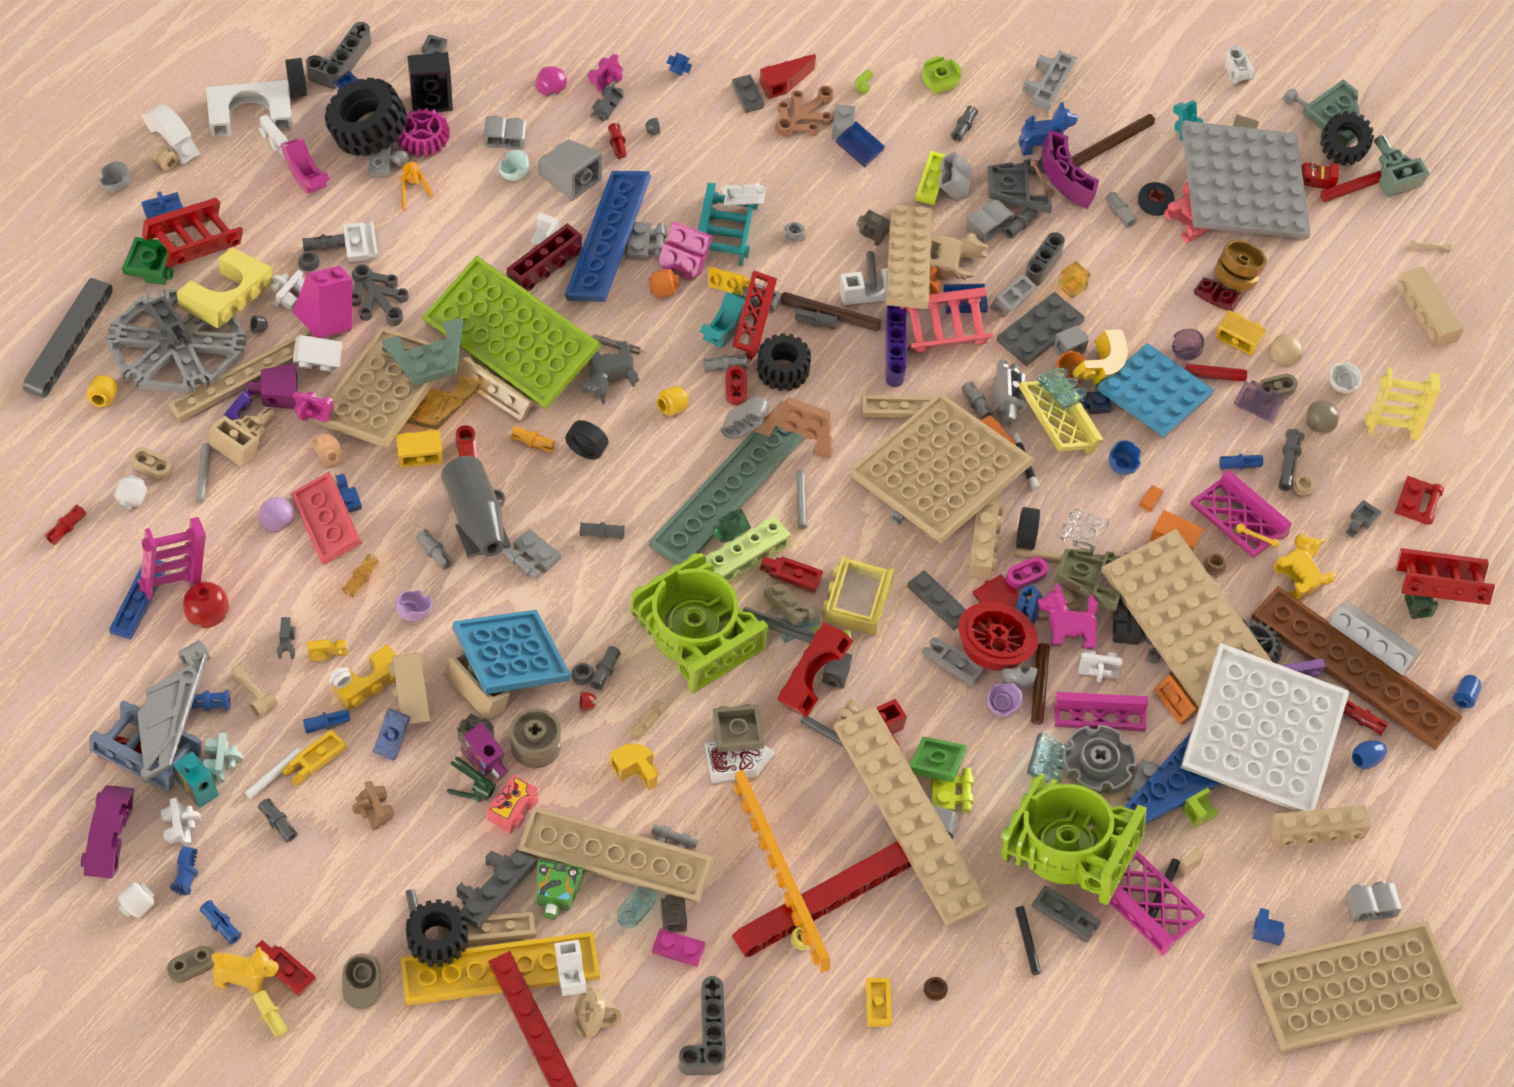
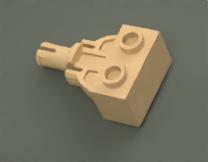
(239, 437)

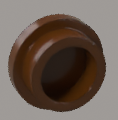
(935, 988)

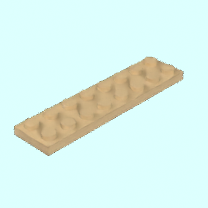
(909, 256)
(616, 854)

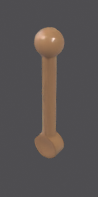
(1034, 163)

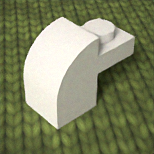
(570, 968)

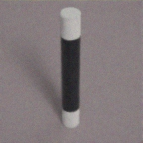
(1029, 471)

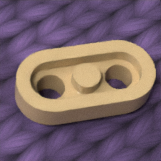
(152, 463)

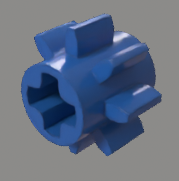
(679, 64)

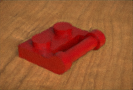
(1411, 499)

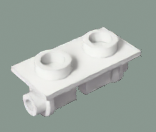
(741, 196)

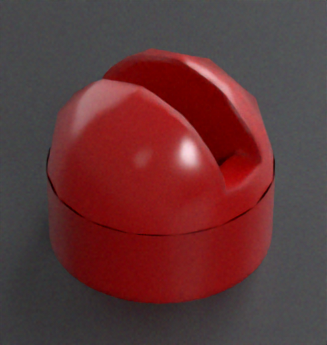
(586, 701)

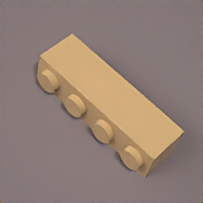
(1429, 306)

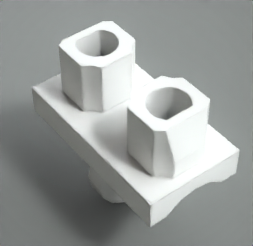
(284, 296)
(1099, 665)
(183, 821)

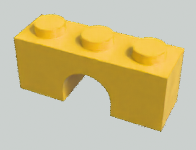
(364, 687)

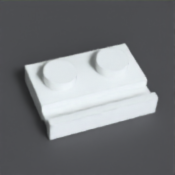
(360, 241)

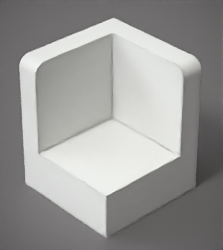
(545, 227)

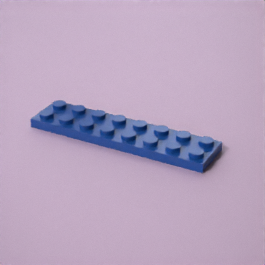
(608, 236)

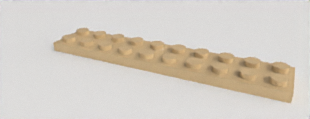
(911, 816)

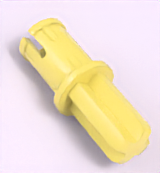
(270, 1013)

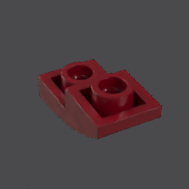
(1215, 294)

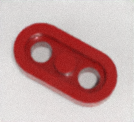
(736, 387)

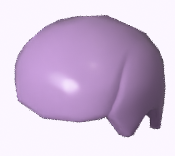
(275, 514)
(413, 605)
(1004, 699)

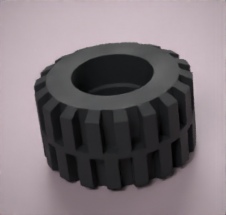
(1354, 124)
(788, 349)
(437, 950)

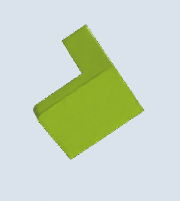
(1199, 808)

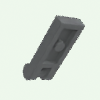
(1066, 913)

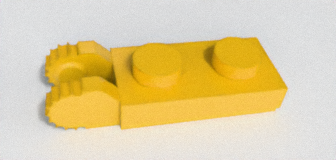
(315, 756)

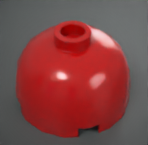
(205, 604)

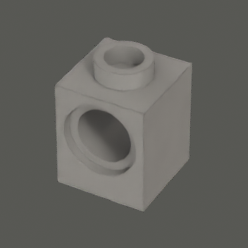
(1071, 340)

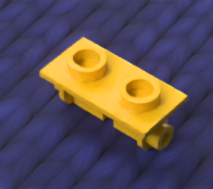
(727, 281)

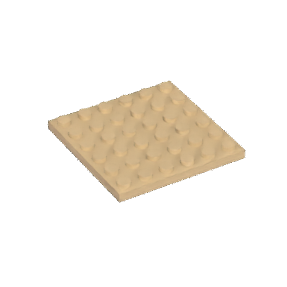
(940, 467)

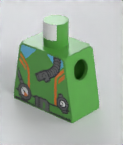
(557, 886)

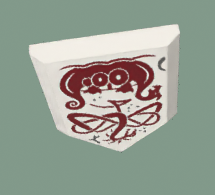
(725, 764)

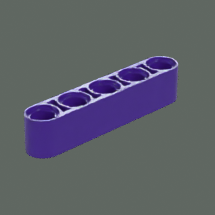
(895, 346)

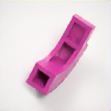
(303, 167)

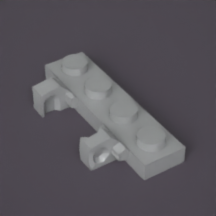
(1056, 71)

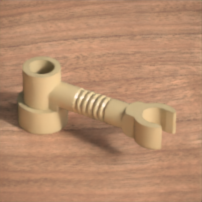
(261, 703)

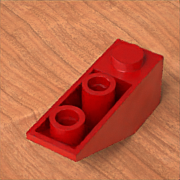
(783, 77)

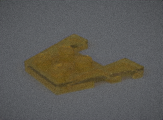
(441, 405)

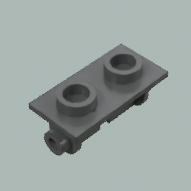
(602, 107)

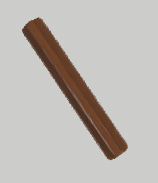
(1040, 684)

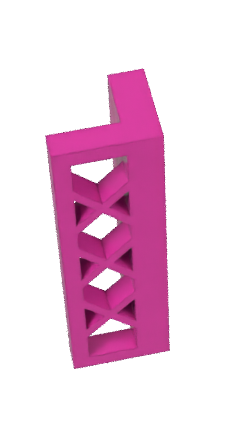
(1101, 704)

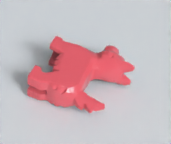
(1182, 211)

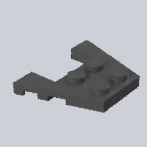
(1010, 185)

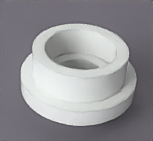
(340, 677)

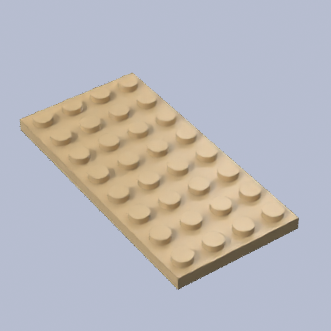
(1179, 609)
(1355, 986)

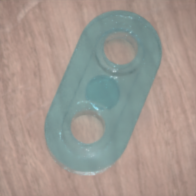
(635, 907)

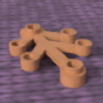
(786, 126)

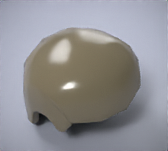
(1322, 416)

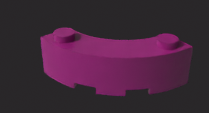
(1063, 174)
(109, 818)

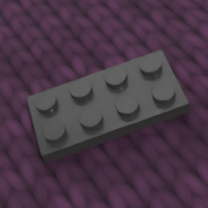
(1038, 328)

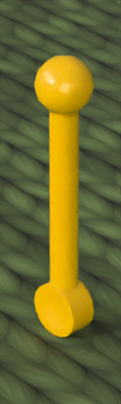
(1241, 529)

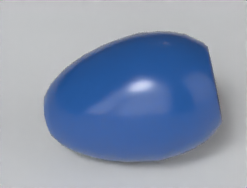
(1369, 754)

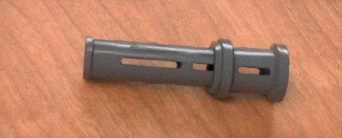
(1291, 452)

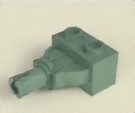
(1398, 170)

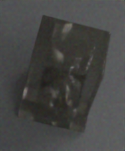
(873, 226)
(673, 920)

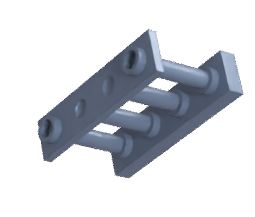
(132, 761)

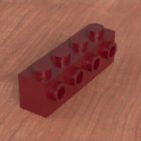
(546, 257)

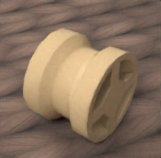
(165, 158)
(850, 709)

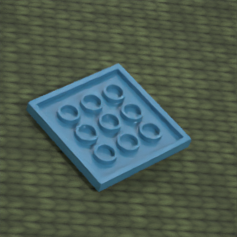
(1156, 390)
(510, 651)

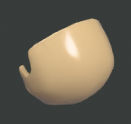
(1286, 350)

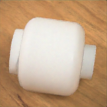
(130, 492)
(136, 900)

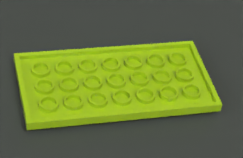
(513, 332)

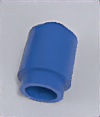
(1467, 691)

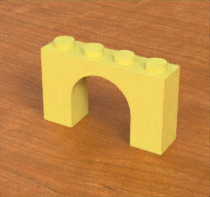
(220, 307)

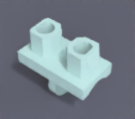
(220, 747)

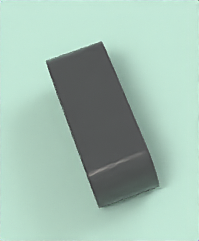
(1045, 258)

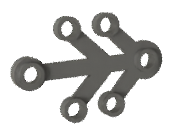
(377, 292)

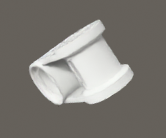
(1238, 65)

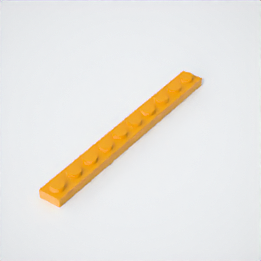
(783, 876)

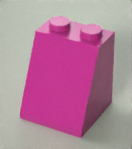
(326, 302)

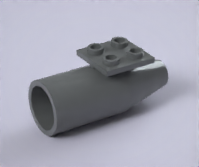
(474, 507)

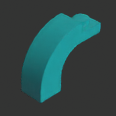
(725, 322)

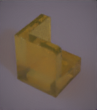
(1074, 279)

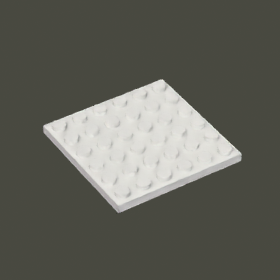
(1265, 729)

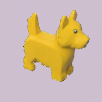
(1301, 568)
(243, 970)

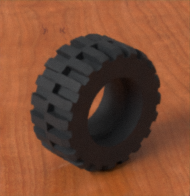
(375, 131)

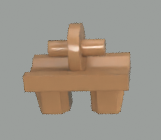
(369, 805)

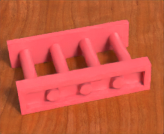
(953, 300)

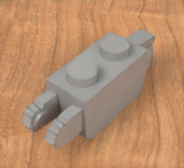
(1007, 394)

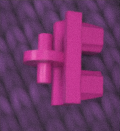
(608, 71)
(312, 407)

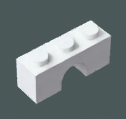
(856, 290)

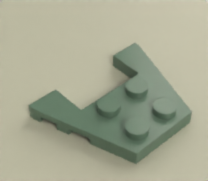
(430, 360)

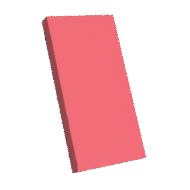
(326, 518)

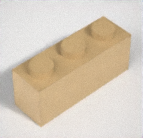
(465, 681)
(410, 688)

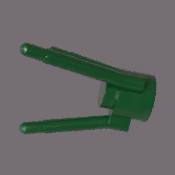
(482, 786)

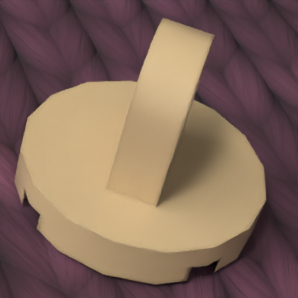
(591, 1011)

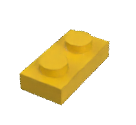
(878, 1002)

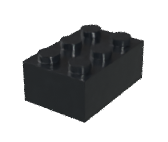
(430, 82)

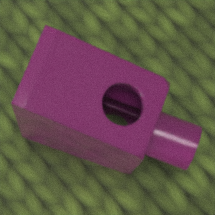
(277, 386)

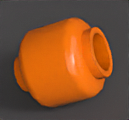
(664, 283)

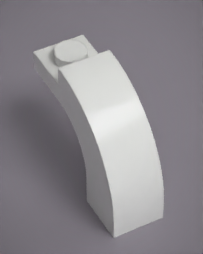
(172, 128)

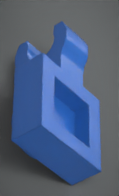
(348, 495)

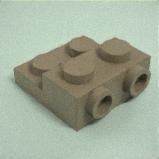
(737, 728)

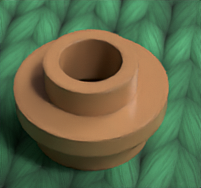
(1217, 559)

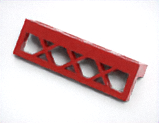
(759, 314)

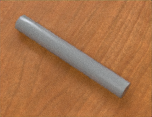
(203, 472)
(801, 499)

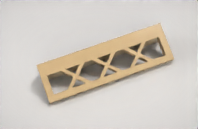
(496, 388)

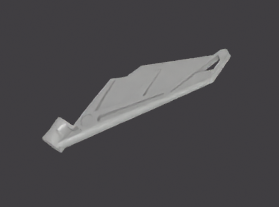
(168, 708)

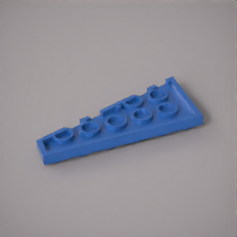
(1170, 786)

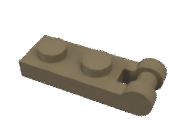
(789, 604)

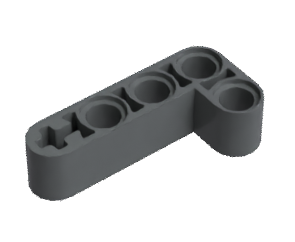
(344, 58)
(710, 1025)

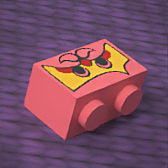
(512, 804)

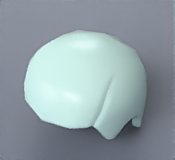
(514, 166)

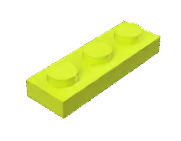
(929, 184)

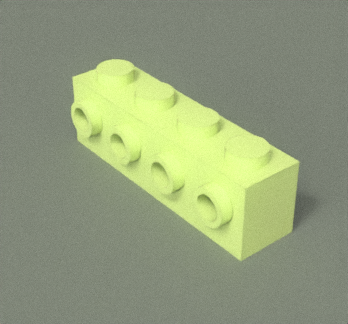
(749, 549)

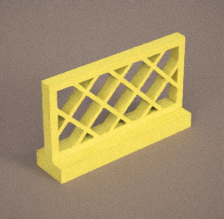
(1077, 420)

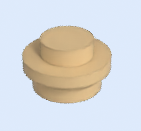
(1303, 486)

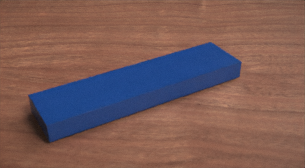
(132, 609)

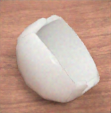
(1345, 378)

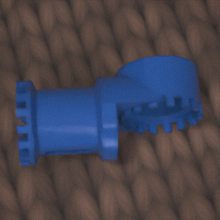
(185, 870)

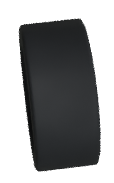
(296, 77)
(586, 440)
(1028, 528)

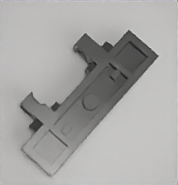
(507, 876)

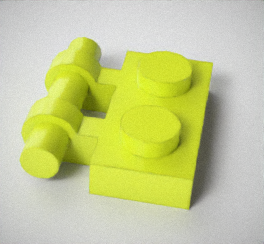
(944, 792)

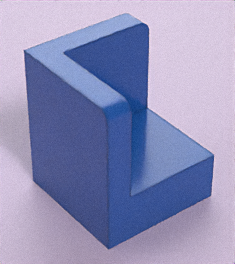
(1268, 929)

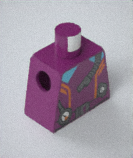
(483, 752)

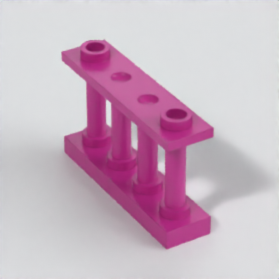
(191, 561)

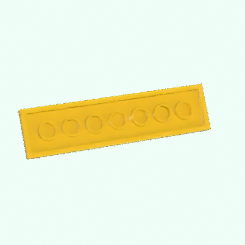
(473, 976)

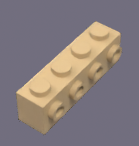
(983, 540)
(1320, 826)

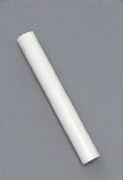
(271, 775)

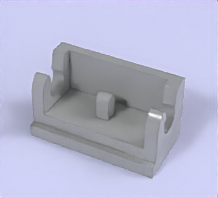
(1013, 295)

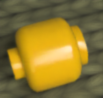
(102, 391)
(672, 400)

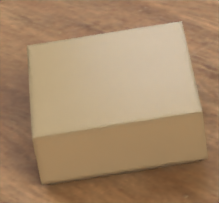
(1190, 862)

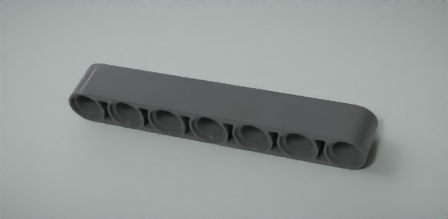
(67, 338)

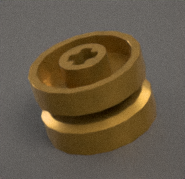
(1240, 265)

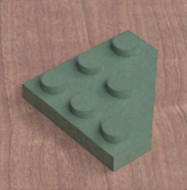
(1337, 99)

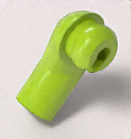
(862, 80)

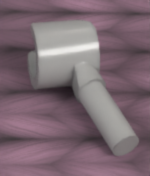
(1292, 95)

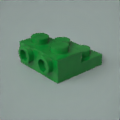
(149, 261)

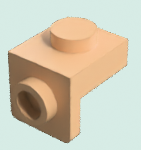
(328, 450)

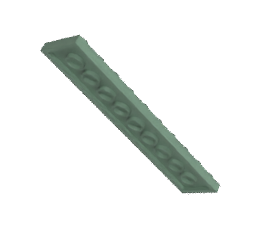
(723, 492)

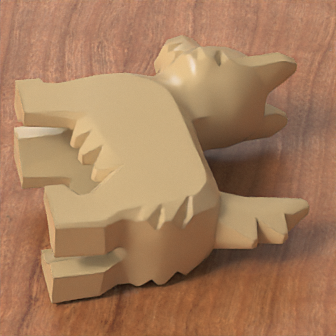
(950, 253)

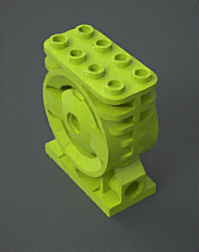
(704, 598)
(1067, 845)

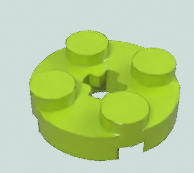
(941, 83)

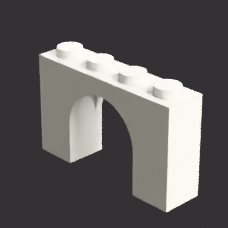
(225, 99)

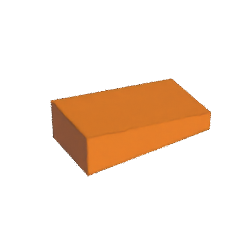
(1151, 498)

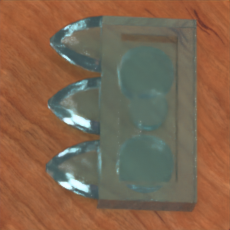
(1062, 388)
(1045, 757)

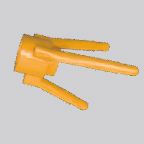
(412, 174)

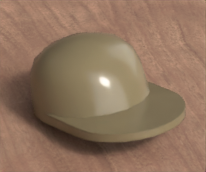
(361, 980)

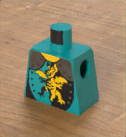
(190, 775)

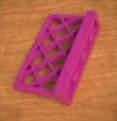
(1240, 493)
(1139, 917)

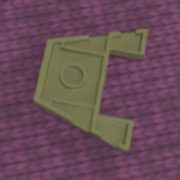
(1082, 573)

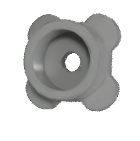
(794, 232)

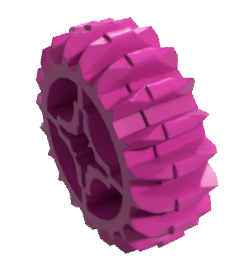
(421, 139)

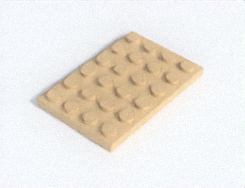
(376, 394)

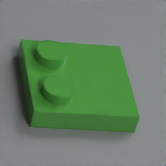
(938, 759)

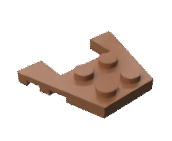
(802, 419)

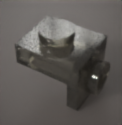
(471, 722)

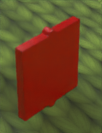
(997, 591)

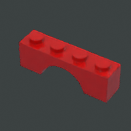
(826, 646)

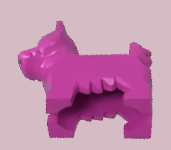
(1070, 623)

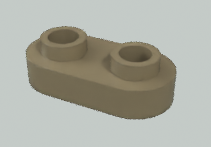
(1277, 382)
(192, 965)

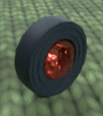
(1149, 204)

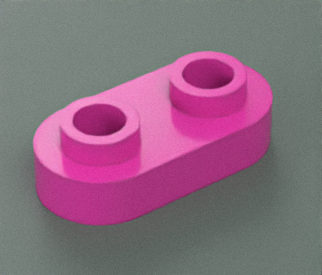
(1025, 573)

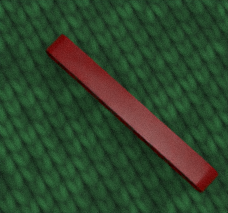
(823, 898)

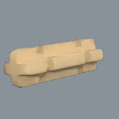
(647, 719)

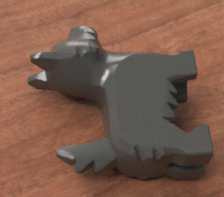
(609, 368)

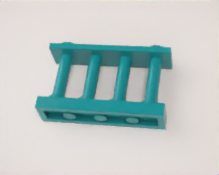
(709, 213)

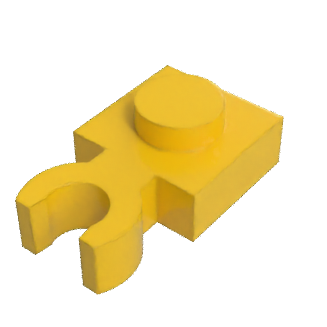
(324, 649)

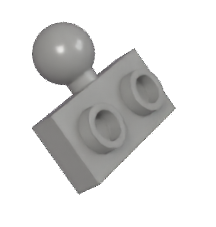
(381, 162)

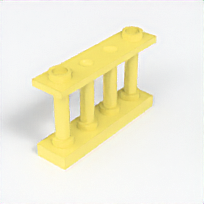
(1419, 413)

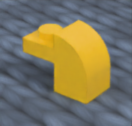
(634, 759)

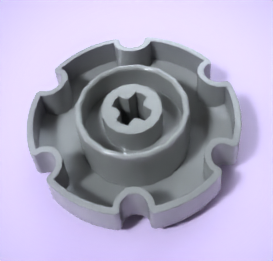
(1099, 759)

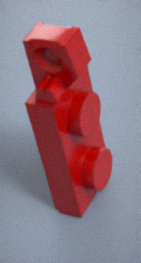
(792, 572)
(290, 970)

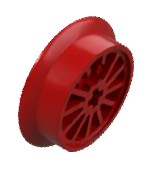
(993, 645)

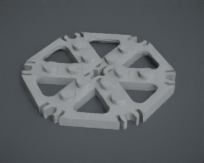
(162, 351)

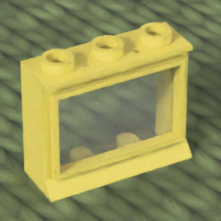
(857, 595)

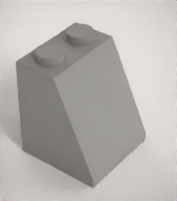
(571, 168)

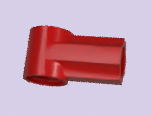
(466, 447)

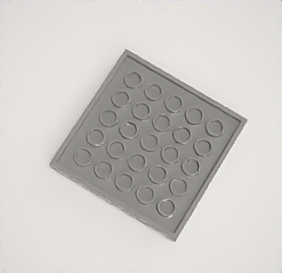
(1245, 180)

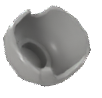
(115, 177)
(1022, 678)

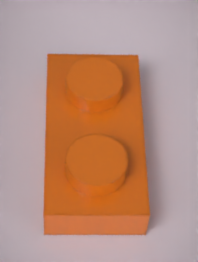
(1176, 699)

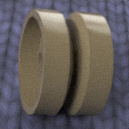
(535, 738)

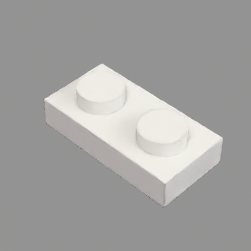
(272, 133)

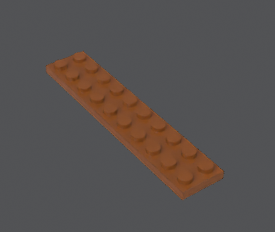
(1357, 668)

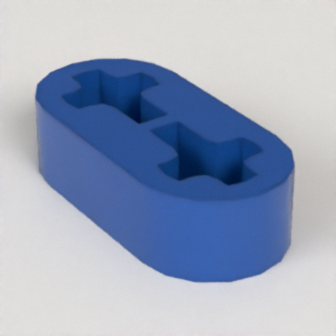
(1029, 606)

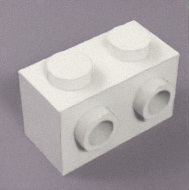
(317, 353)

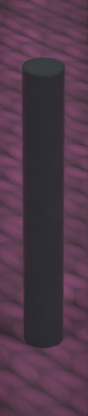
(1170, 873)
(1028, 940)

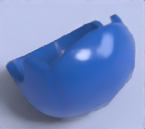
(1124, 457)

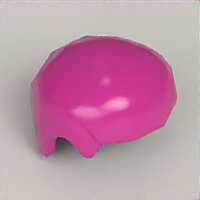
(551, 80)

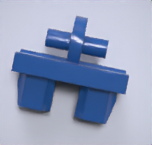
(161, 204)

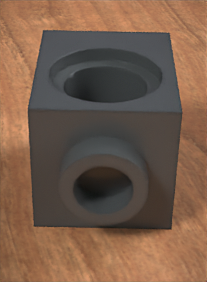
(837, 671)

